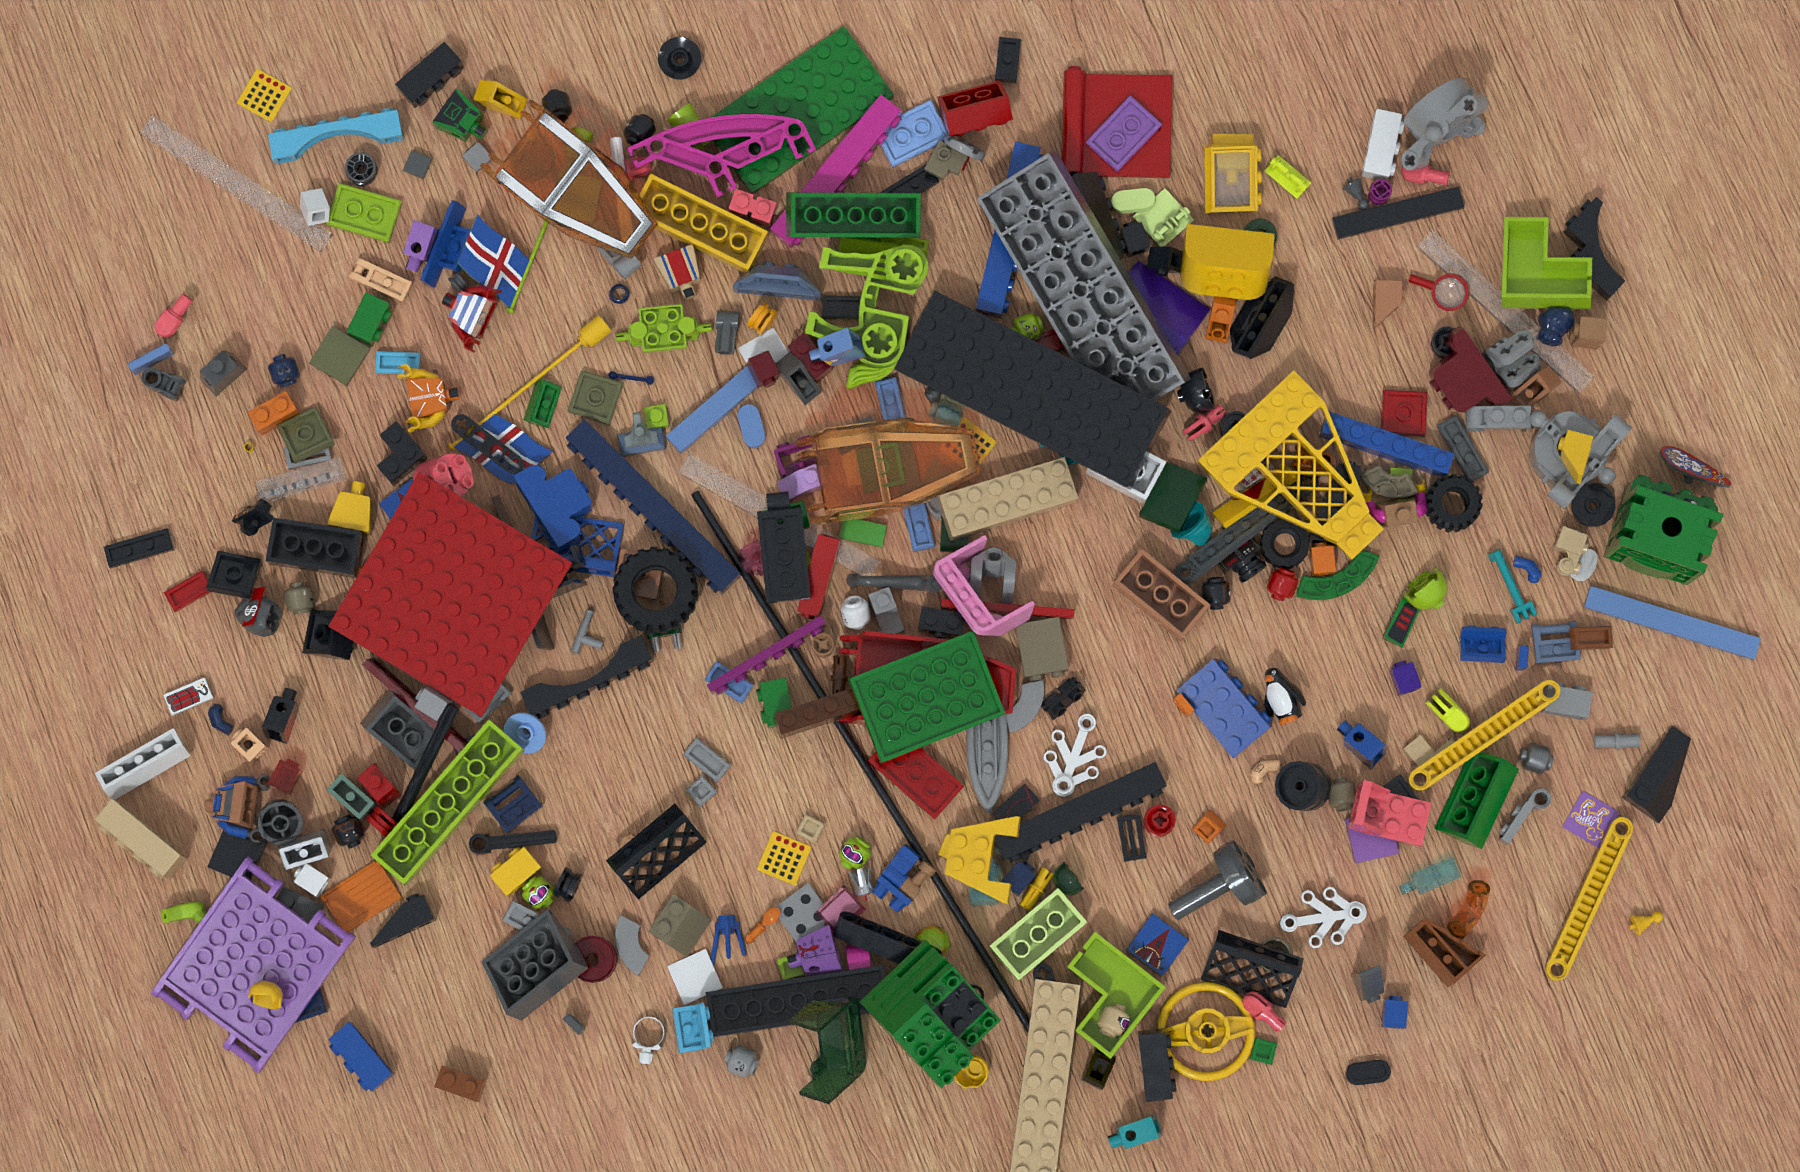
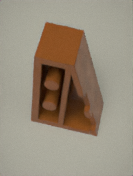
(1442, 951)

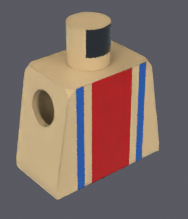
(679, 271)

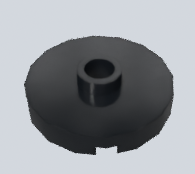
(1604, 504)

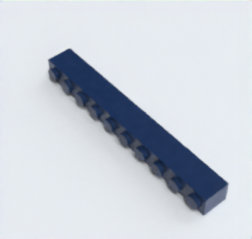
(653, 507)

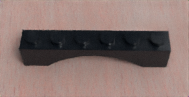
(545, 697)

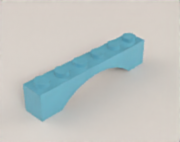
(291, 144)

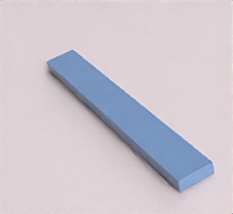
(917, 516)
(1672, 623)

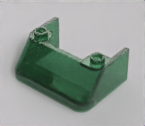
(840, 1045)

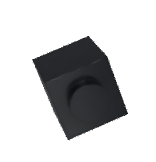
(1134, 238)

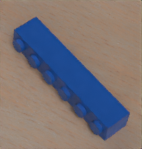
(1389, 445)

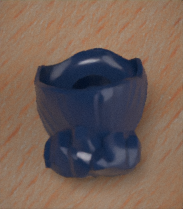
(1554, 324)

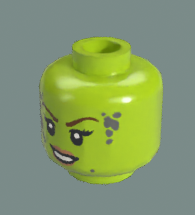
(1029, 326)

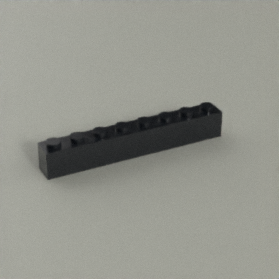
(1081, 811)

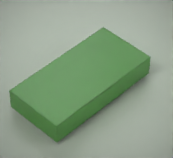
(863, 532)

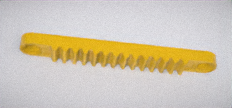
(1484, 735)
(1588, 899)

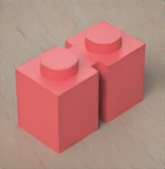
(762, 209)

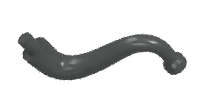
(907, 582)

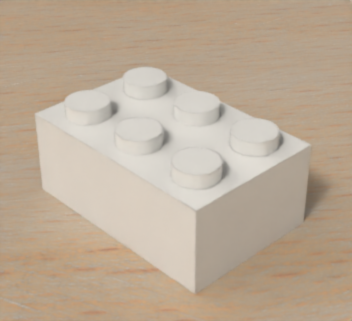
(1144, 483)

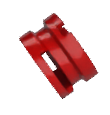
(1159, 820)
(379, 822)

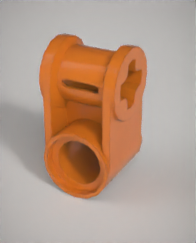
(1308, 464)

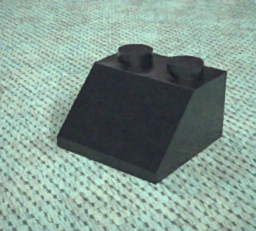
(323, 640)

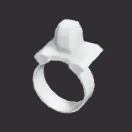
(646, 1056)

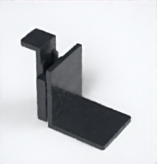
(541, 632)

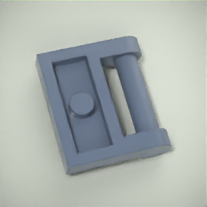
(1553, 650)

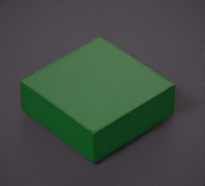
(1263, 1051)

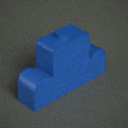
(555, 503)

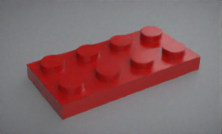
(920, 780)

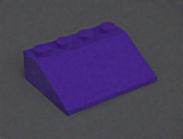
(1172, 307)

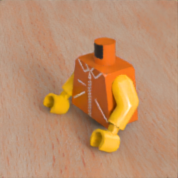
(426, 397)

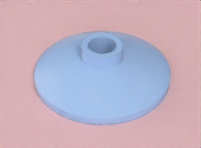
(530, 741)

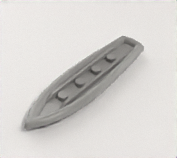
(988, 759)

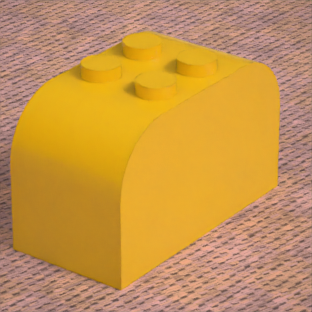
(1226, 262)

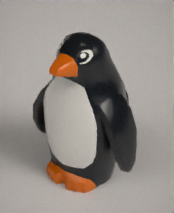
(1282, 697)

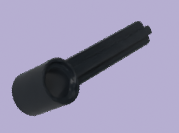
(513, 840)

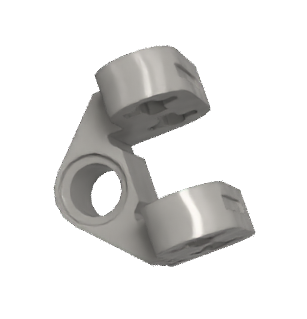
(1509, 361)
(994, 563)

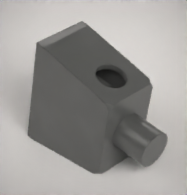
(221, 372)

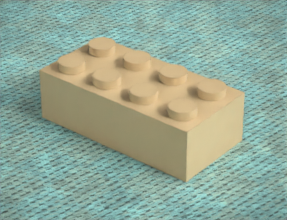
(141, 839)

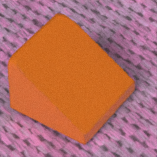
(1209, 826)

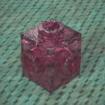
(752, 558)

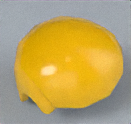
(266, 994)
(974, 1074)

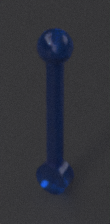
(649, 379)

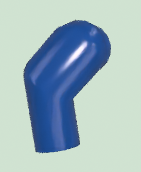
(1531, 568)

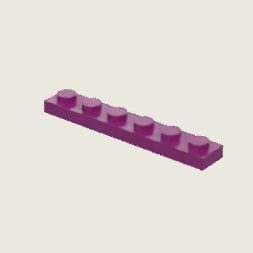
(759, 661)

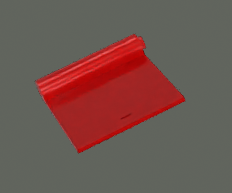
(1093, 99)

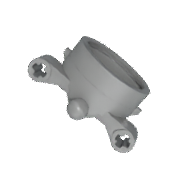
(1441, 117)
(1547, 461)

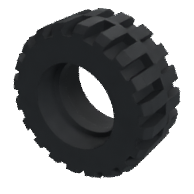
(665, 619)

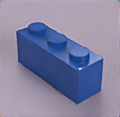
(360, 1057)

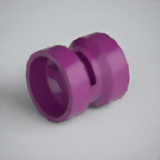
(1378, 196)

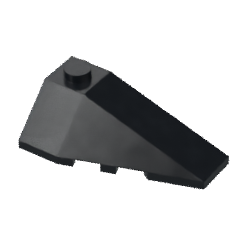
(1657, 781)

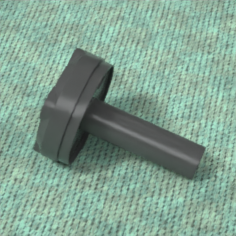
(1235, 874)

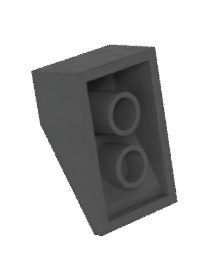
(398, 728)

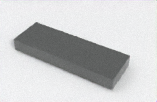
(1463, 449)

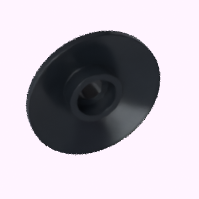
(676, 48)

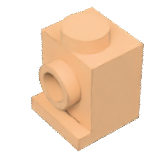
(240, 739)

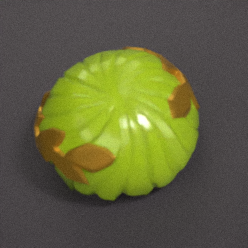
(935, 936)

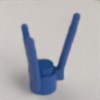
(727, 925)

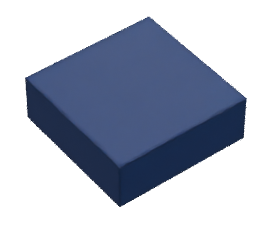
(1522, 658)

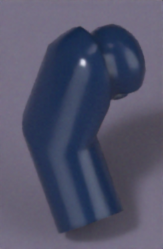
(216, 720)

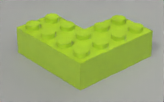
(1535, 279)
(1118, 982)

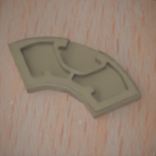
(1389, 485)

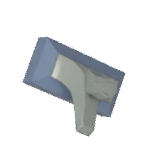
(641, 439)

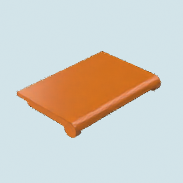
(361, 896)

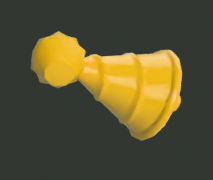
(1640, 923)

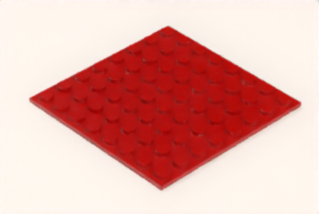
(450, 594)

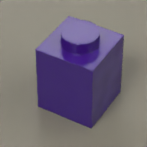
(1405, 678)

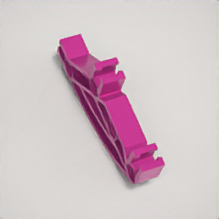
(765, 130)

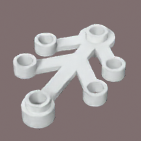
(1073, 759)
(1327, 916)

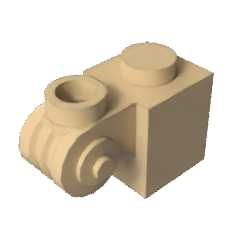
(1572, 545)

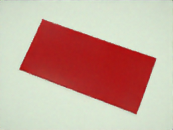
(257, 594)

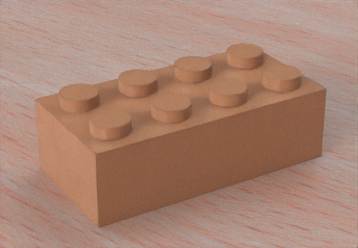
(1161, 595)

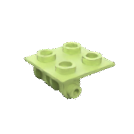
(1164, 219)

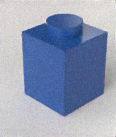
(1394, 1013)

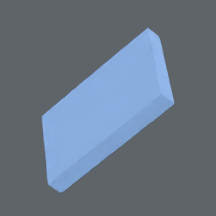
(916, 134)

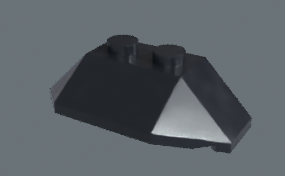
(1262, 319)

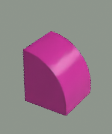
(857, 957)

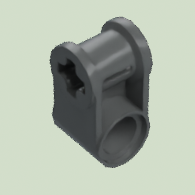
(166, 385)

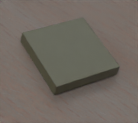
(339, 356)
(595, 397)
(305, 434)

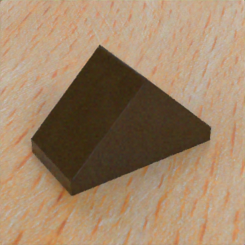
(1098, 1070)

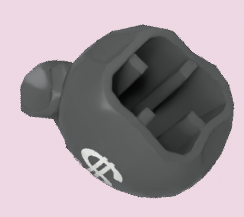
(267, 617)

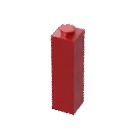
(820, 574)

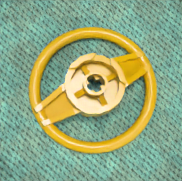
(1223, 1027)

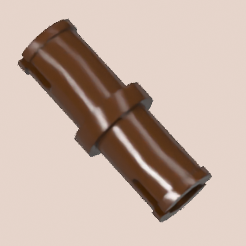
(839, 674)

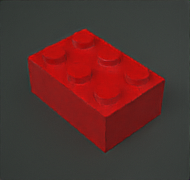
(975, 108)

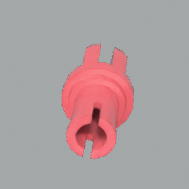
(631, 170)
(1425, 174)
(172, 317)
(1204, 422)
(1262, 1010)

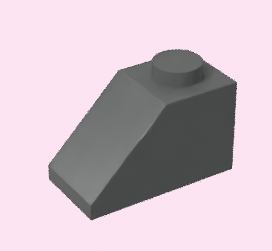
(797, 378)

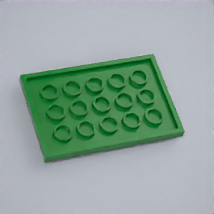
(926, 696)

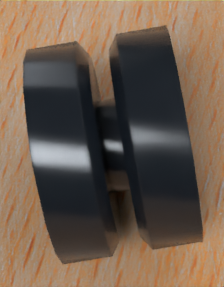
(1290, 786)

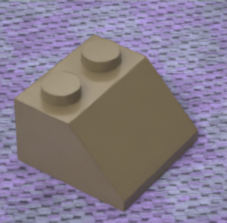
(680, 925)

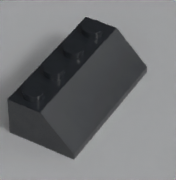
(1092, 190)

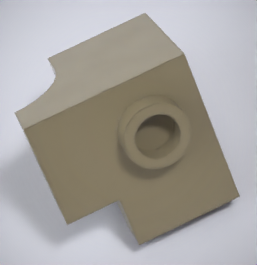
(945, 161)

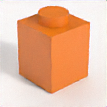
(1322, 560)

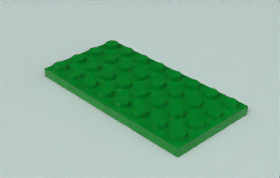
(822, 88)

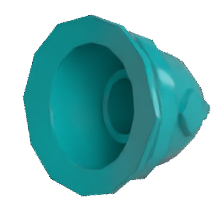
(1197, 526)

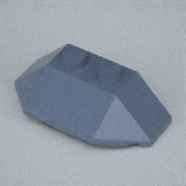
(777, 282)

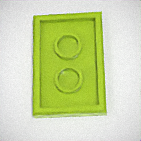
(364, 213)

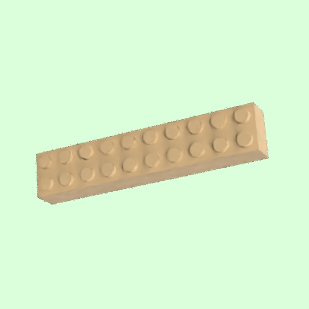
(1045, 1077)

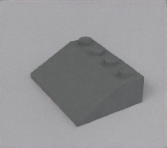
(533, 965)

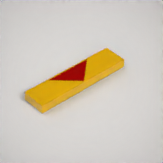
(1260, 491)

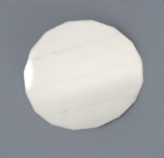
(1588, 565)

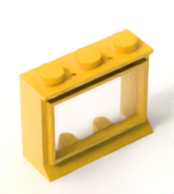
(1231, 177)

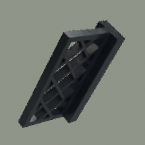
(648, 841)
(1257, 955)

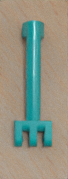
(1521, 607)

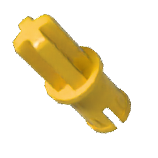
(1036, 889)

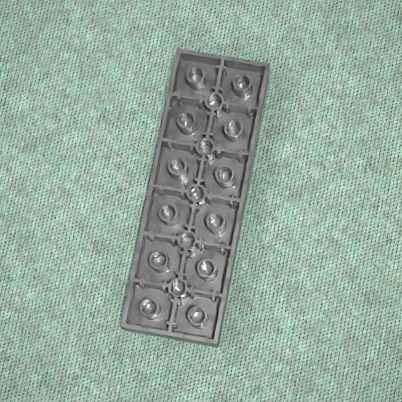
(1081, 279)

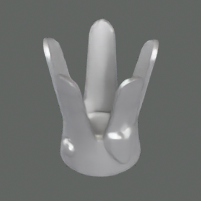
(862, 882)

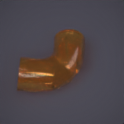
(1471, 909)

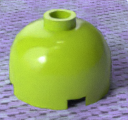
(1427, 590)

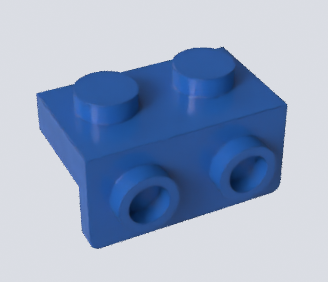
(1482, 644)

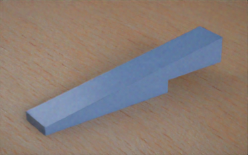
(712, 411)

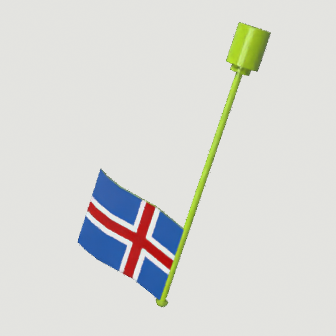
(496, 260)

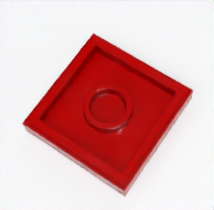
(1404, 412)

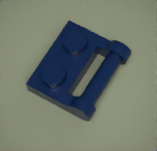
(518, 809)

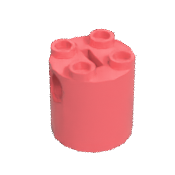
(449, 471)

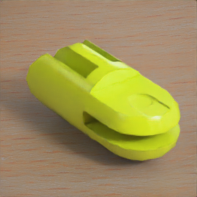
(1454, 717)

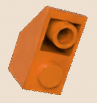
(1220, 319)

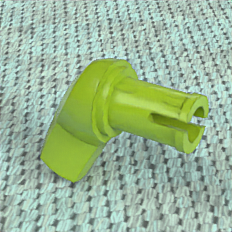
(183, 911)

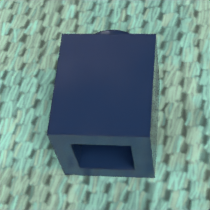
(1020, 877)

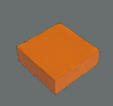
(1183, 705)

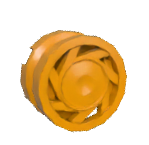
(762, 318)

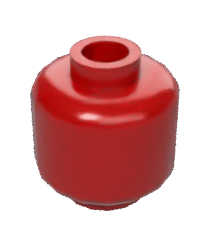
(1282, 584)

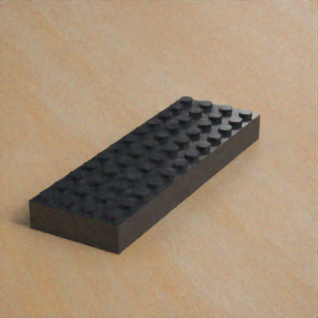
(1033, 390)

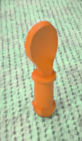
(769, 917)

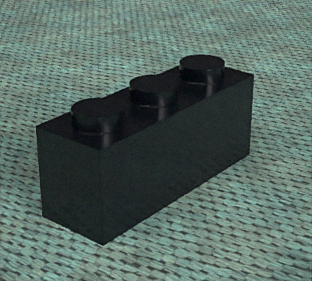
(430, 75)
(1156, 1064)

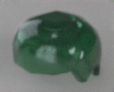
(1066, 880)

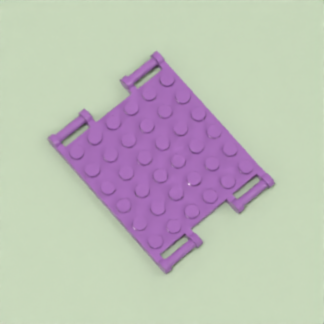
(246, 941)

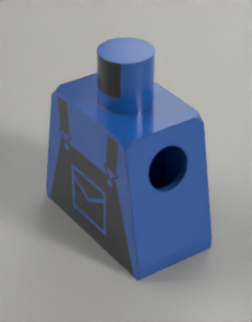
(1369, 750)

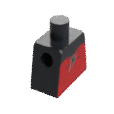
(278, 723)

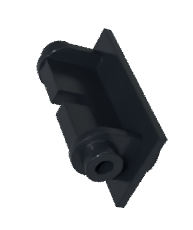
(1070, 691)

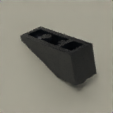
(407, 918)

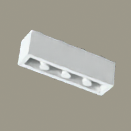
(142, 764)

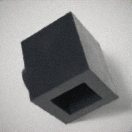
(1164, 260)

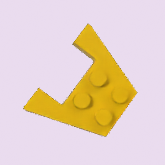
(972, 852)

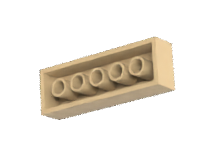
(1007, 499)

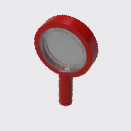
(1448, 291)

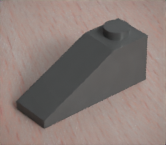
(1369, 984)

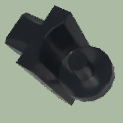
(254, 517)

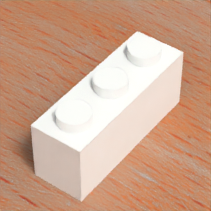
(1382, 145)

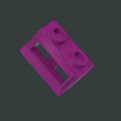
(787, 449)

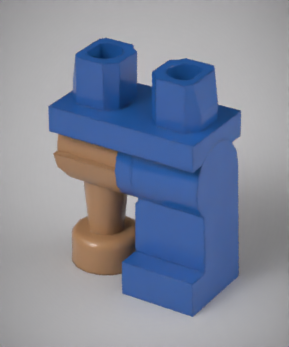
(899, 882)

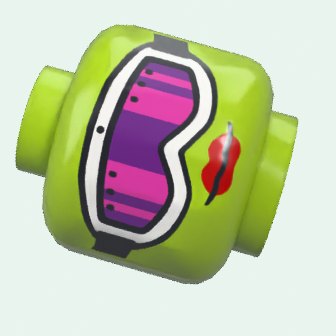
(854, 853)
(538, 892)

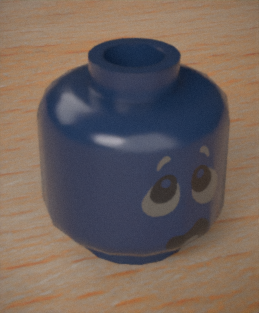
(283, 370)

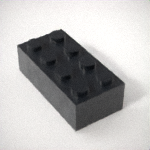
(314, 547)

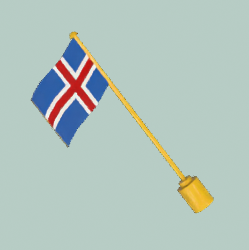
(510, 434)

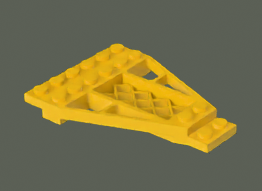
(1266, 429)

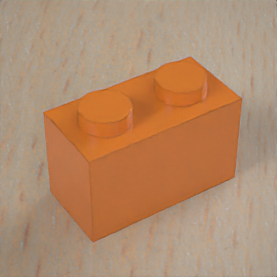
(273, 412)

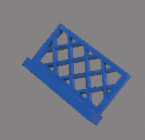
(593, 565)

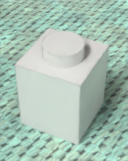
(314, 207)
(311, 879)

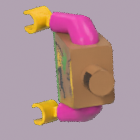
(1398, 511)

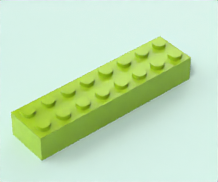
(447, 802)

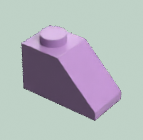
(800, 482)

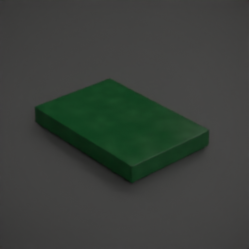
(1173, 497)

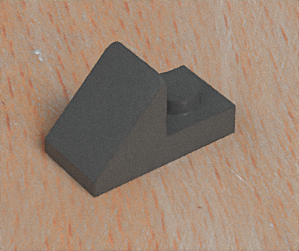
(299, 904)

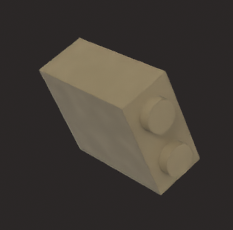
(1041, 649)

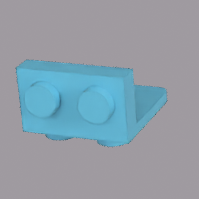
(692, 1028)

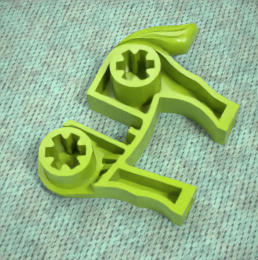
(881, 331)

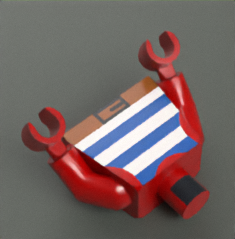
(471, 312)

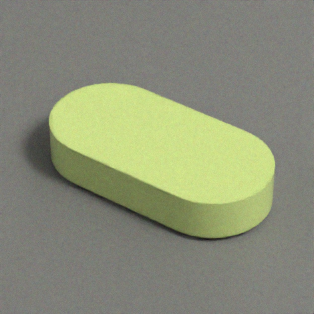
(1133, 200)

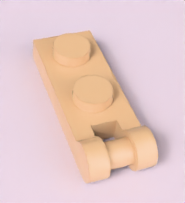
(381, 280)

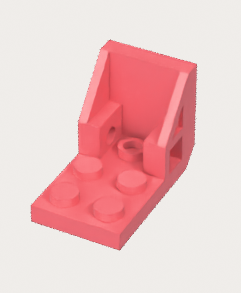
(1388, 814)

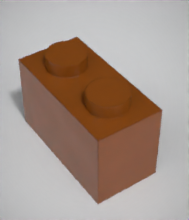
(460, 1083)

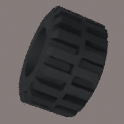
(1466, 490)

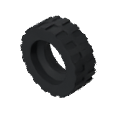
(1277, 559)

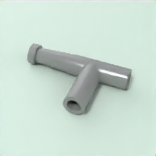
(582, 638)

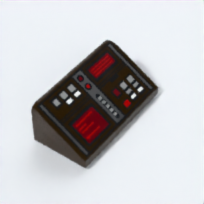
(1238, 555)

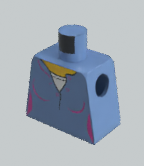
(838, 348)

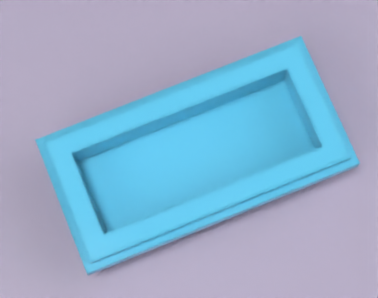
(389, 361)

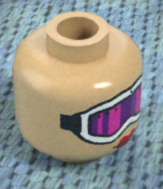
(1113, 1020)

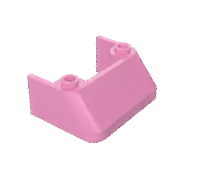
(953, 575)

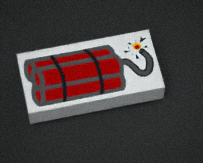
(188, 696)

